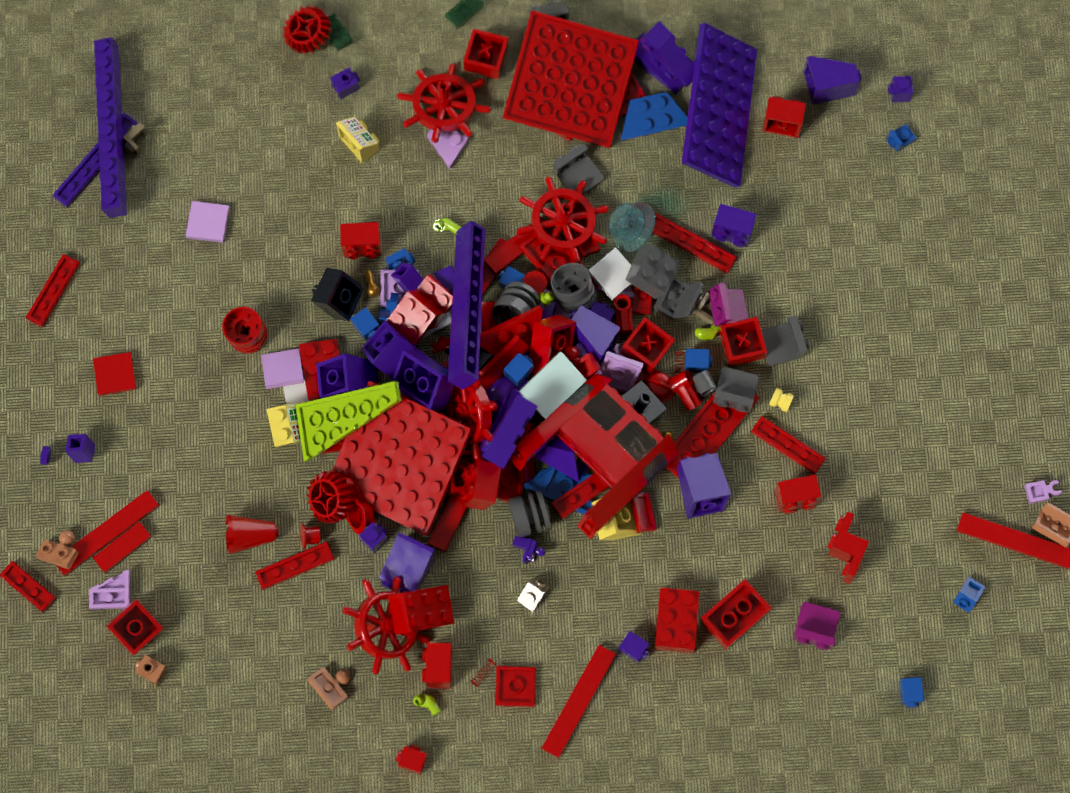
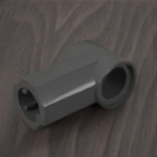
(704, 384)

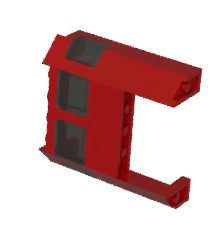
(609, 440)

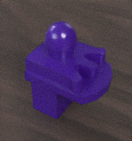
(531, 548)

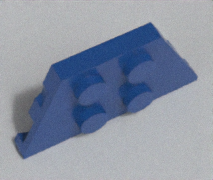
(652, 115)
(554, 485)

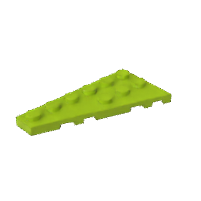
(335, 417)

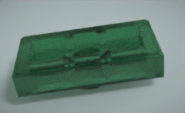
(463, 12)
(339, 35)

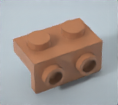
(1054, 524)

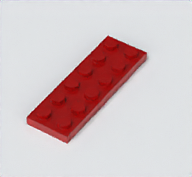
(312, 354)
(707, 432)

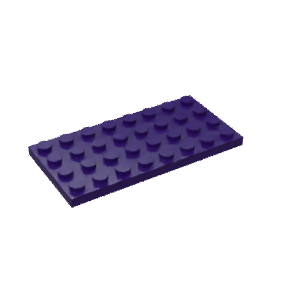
(719, 105)

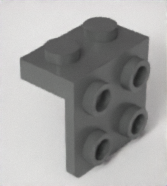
(577, 167)
(679, 300)
(785, 342)
(736, 389)

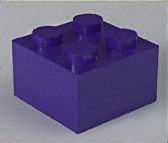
(733, 225)

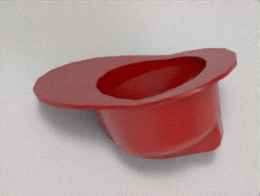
(658, 384)
(360, 515)

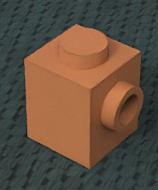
(150, 670)

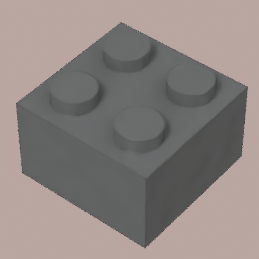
(652, 271)

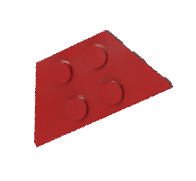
(499, 336)

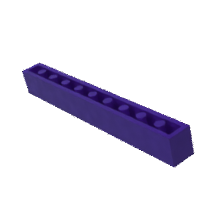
(110, 128)
(466, 305)

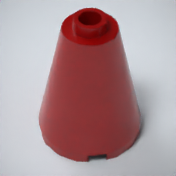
(248, 533)

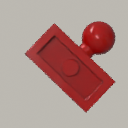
(586, 365)

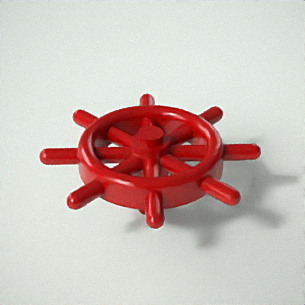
(443, 102)
(563, 220)
(473, 411)
(380, 626)

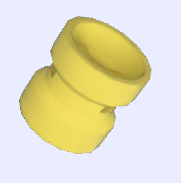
(781, 399)

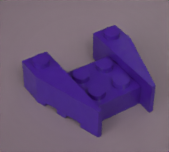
(663, 58)
(507, 428)

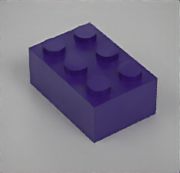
(423, 380)

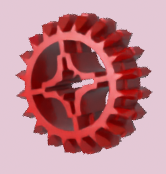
(297, 33)
(333, 508)

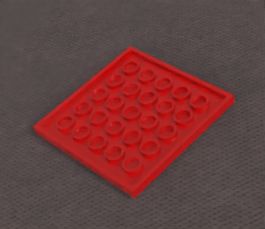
(570, 79)
(404, 462)

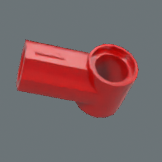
(624, 315)
(684, 386)

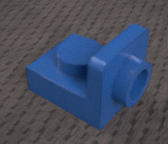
(900, 138)
(398, 258)
(390, 306)
(969, 594)

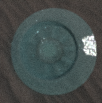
(632, 225)

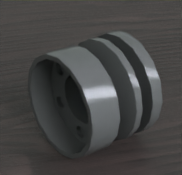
(573, 287)
(513, 301)
(529, 513)

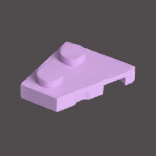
(449, 145)
(111, 594)

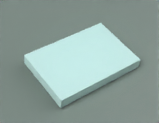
(552, 385)

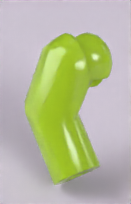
(445, 224)
(547, 298)
(707, 333)
(427, 701)

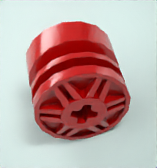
(238, 322)

